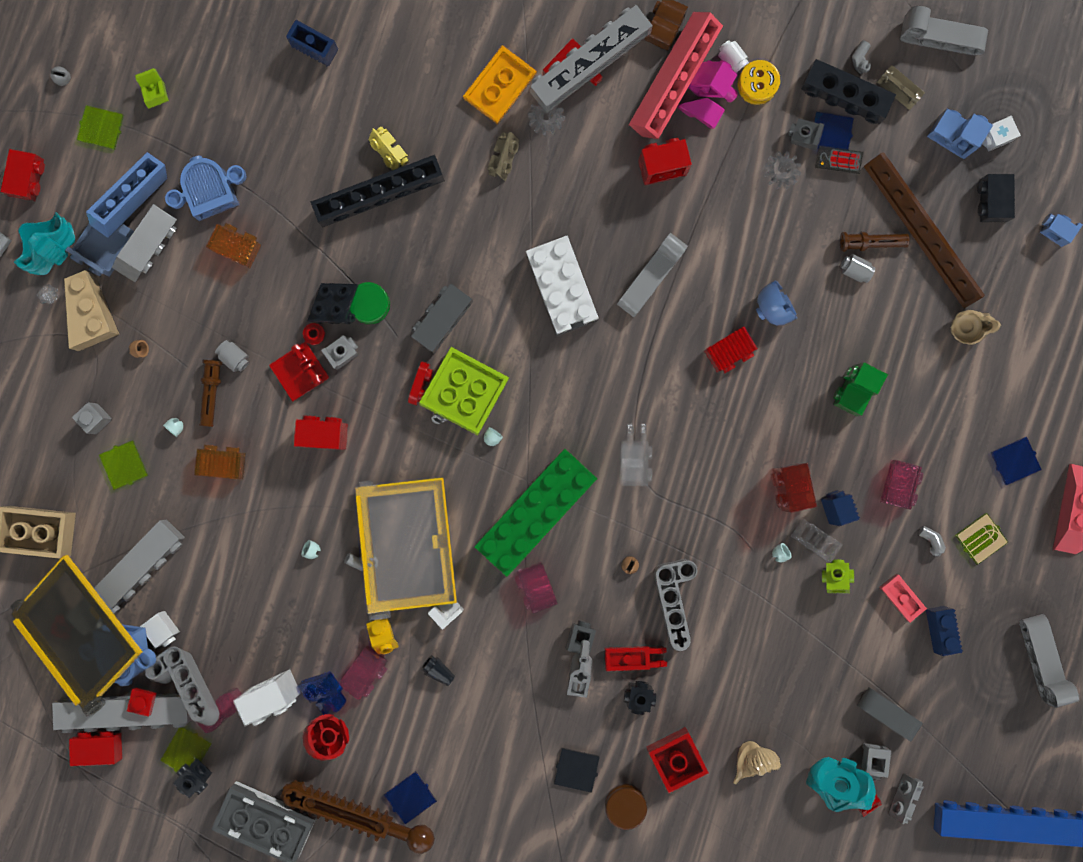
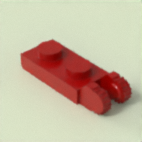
(633, 658)

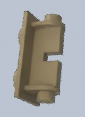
(905, 90)
(507, 146)

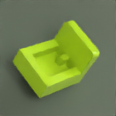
(152, 88)

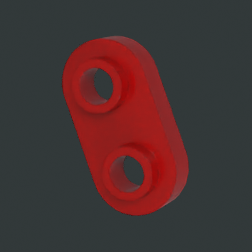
(423, 374)

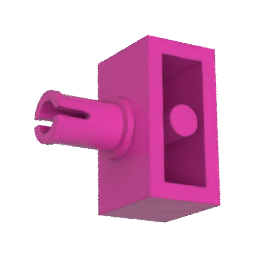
(714, 80)

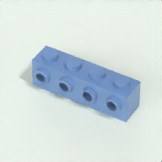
(127, 194)

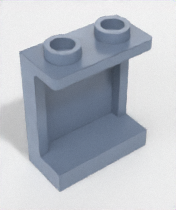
(99, 250)

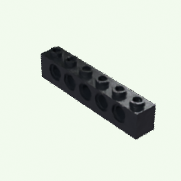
(377, 191)

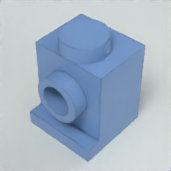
(1060, 229)

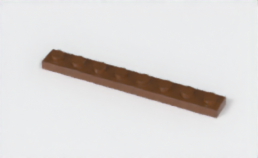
(924, 230)

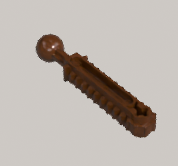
(419, 838)

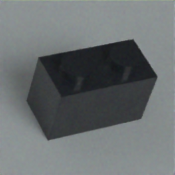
(996, 198)

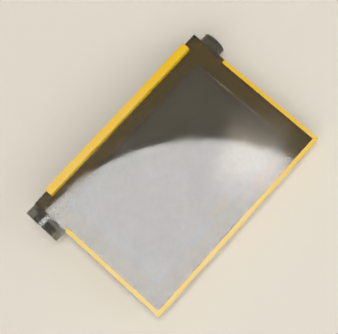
(75, 635)

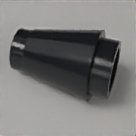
(437, 670)

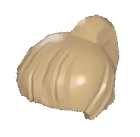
(973, 326)
(755, 760)

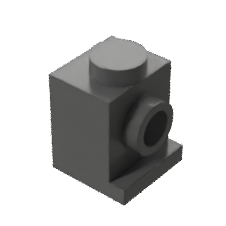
(808, 141)
(573, 644)

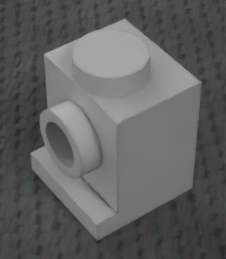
(337, 360)
(881, 767)

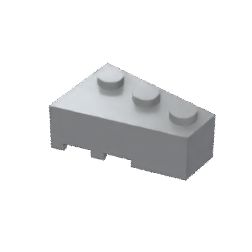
(144, 243)

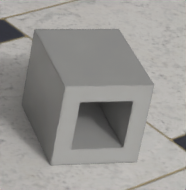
(92, 418)

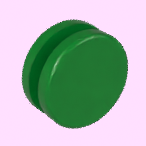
(370, 303)

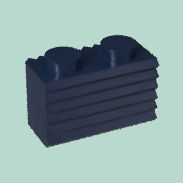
(312, 43)
(839, 508)
(944, 630)

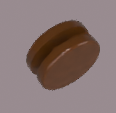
(625, 807)

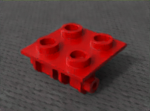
(299, 371)

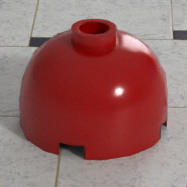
(325, 737)

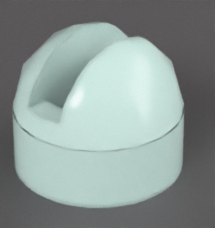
(174, 426)
(492, 437)
(309, 550)
(781, 553)

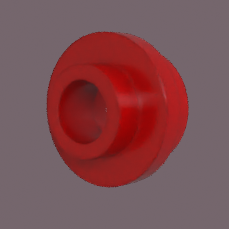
(320, 334)

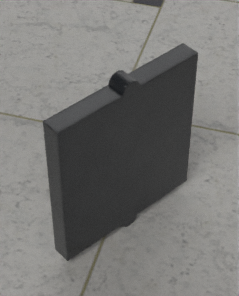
(576, 770)

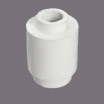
(734, 55)

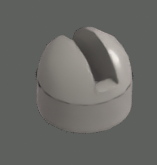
(59, 80)

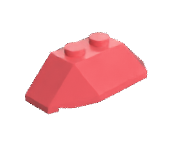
(1070, 523)

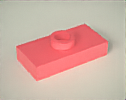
(903, 598)

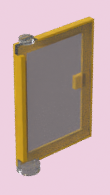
(405, 546)

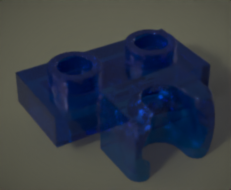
(324, 690)

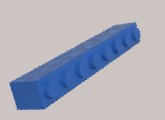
(1009, 824)

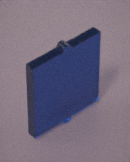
(836, 130)
(1016, 461)
(410, 797)

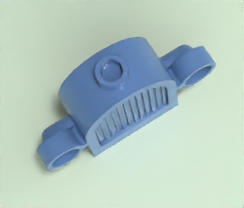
(206, 188)
(145, 659)

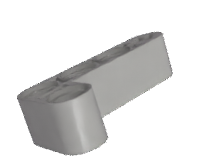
(947, 35)
(652, 275)
(676, 604)
(1046, 662)
(202, 707)

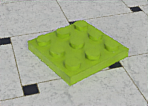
(464, 391)

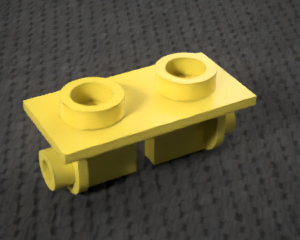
(381, 141)

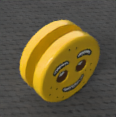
(758, 82)

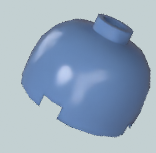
(775, 305)

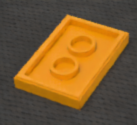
(499, 84)

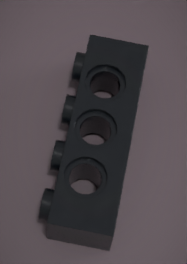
(860, 89)

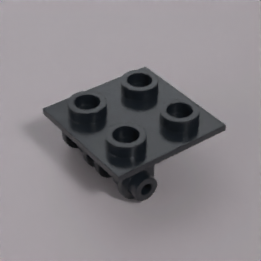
(333, 304)

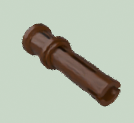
(862, 241)
(207, 380)

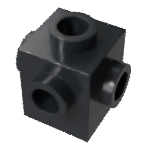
(636, 690)
(192, 778)

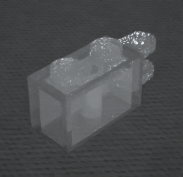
(634, 459)

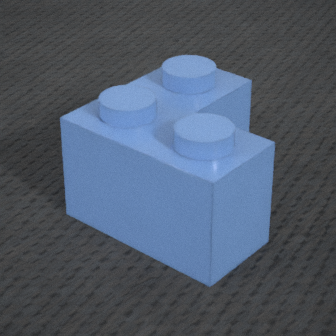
(959, 134)

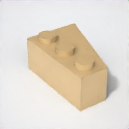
(87, 312)

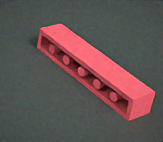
(676, 75)

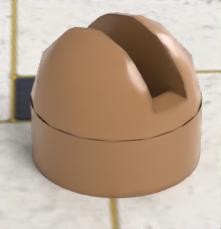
(144, 348)
(625, 563)

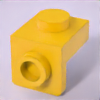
(381, 636)

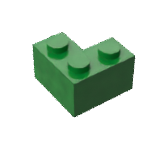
(860, 385)

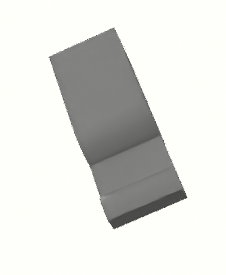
(580, 672)

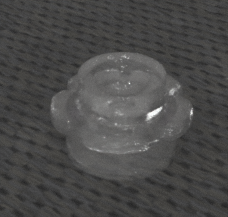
(47, 294)

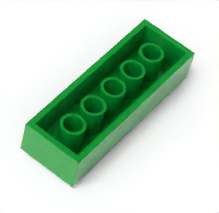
(535, 512)

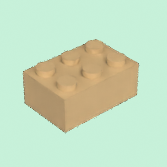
(36, 531)

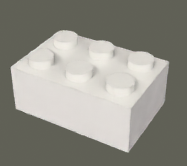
(266, 698)

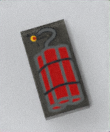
(839, 160)

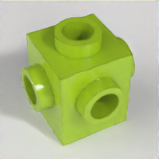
(840, 584)

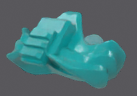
(44, 244)
(855, 785)

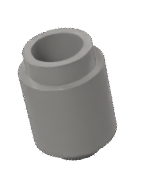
(857, 268)
(232, 356)

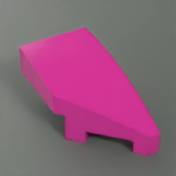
(704, 110)

